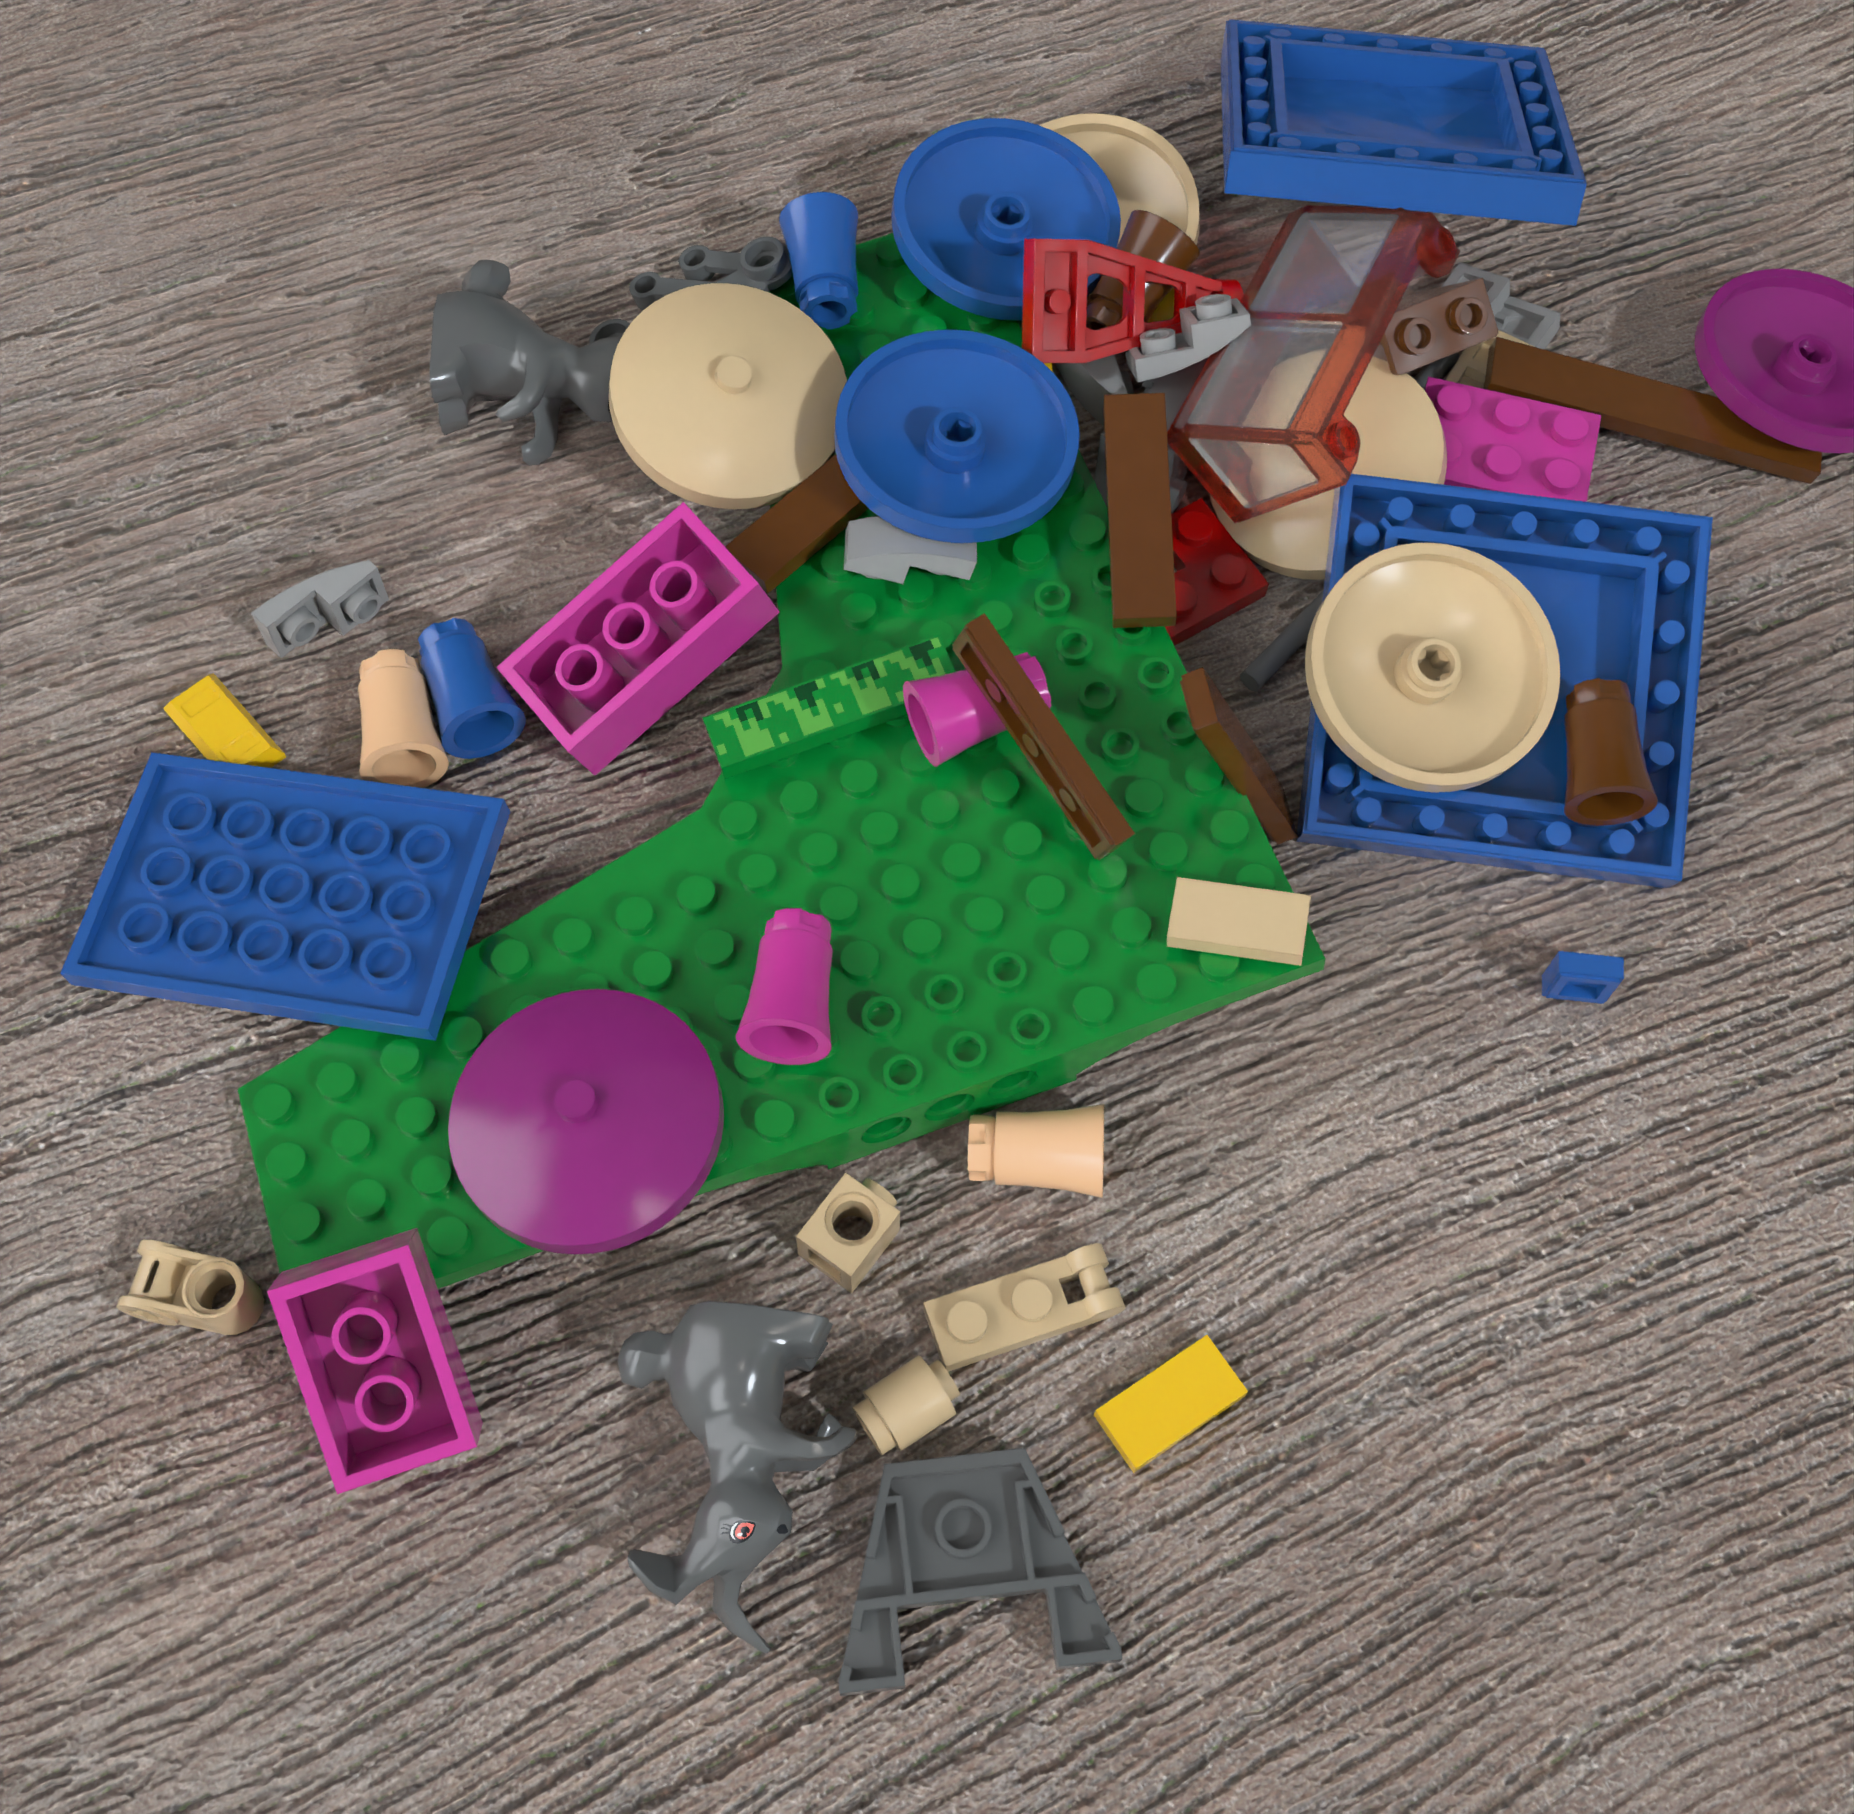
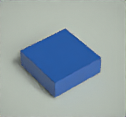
(1582, 977)

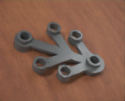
(760, 265)

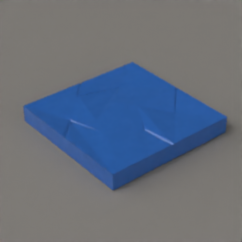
(1396, 123)
(1622, 606)

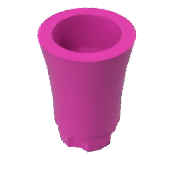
(953, 714)
(790, 991)

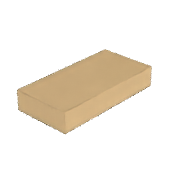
(1238, 921)

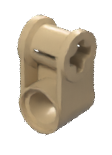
(179, 1289)

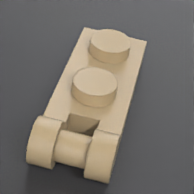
(1021, 1308)

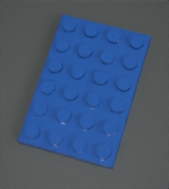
(290, 895)

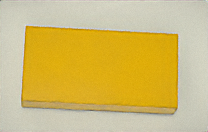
(1170, 1403)

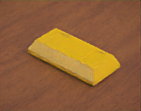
(222, 726)

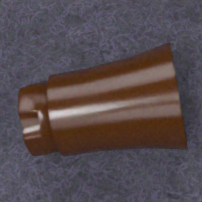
(1150, 238)
(1605, 756)

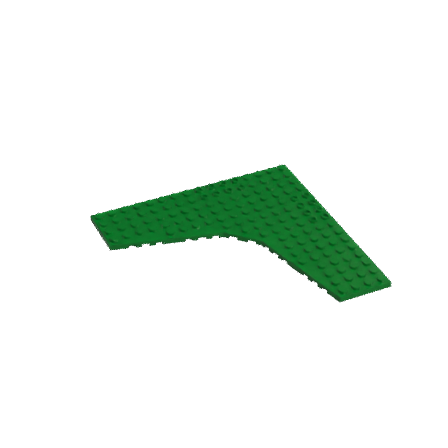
(959, 899)

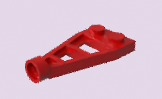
(1057, 298)

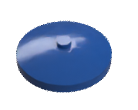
(983, 190)
(956, 436)

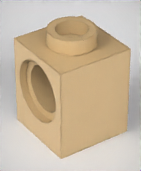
(845, 1259)

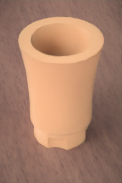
(398, 723)
(1040, 1149)

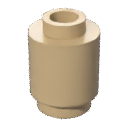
(907, 1404)

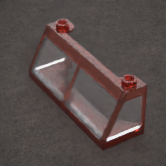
(1273, 402)

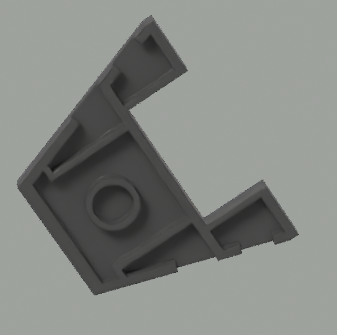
(964, 1535)

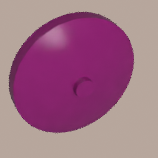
(1783, 355)
(586, 1121)

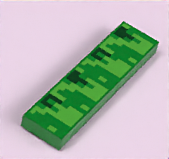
(822, 707)

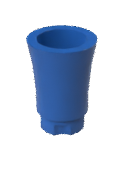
(822, 255)
(468, 694)

